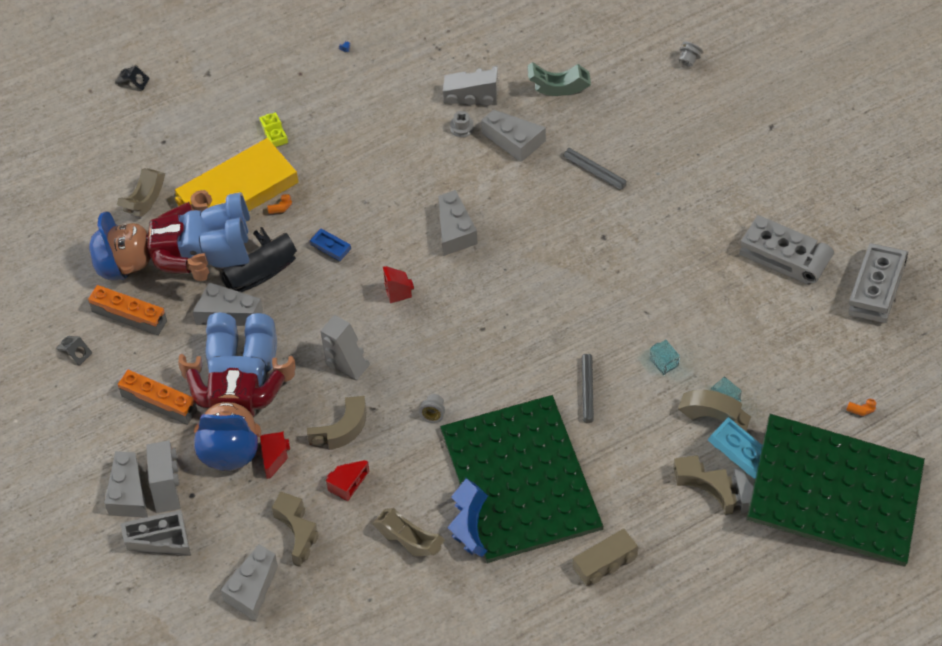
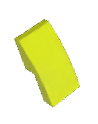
(273, 129)

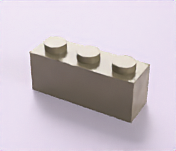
(605, 557)

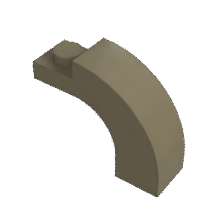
(145, 193)
(713, 404)
(343, 431)

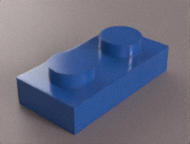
(330, 244)

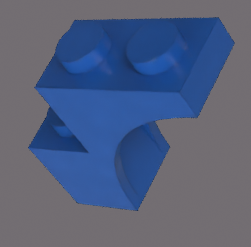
(469, 501)

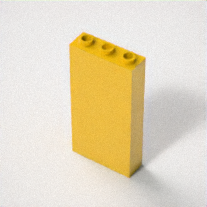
(255, 172)

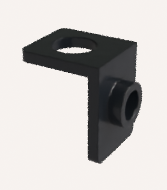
(130, 74)

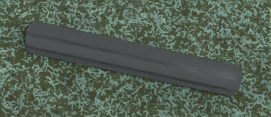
(595, 168)
(587, 386)

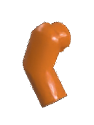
(285, 203)
(862, 410)

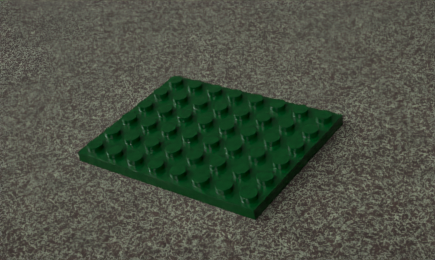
(529, 474)
(836, 489)

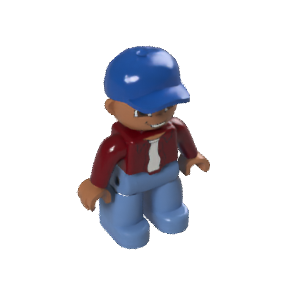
(177, 240)
(236, 388)

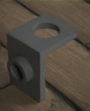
(70, 344)

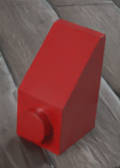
(397, 284)
(274, 452)
(347, 478)

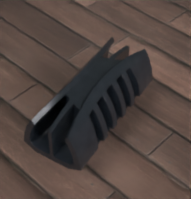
(263, 262)

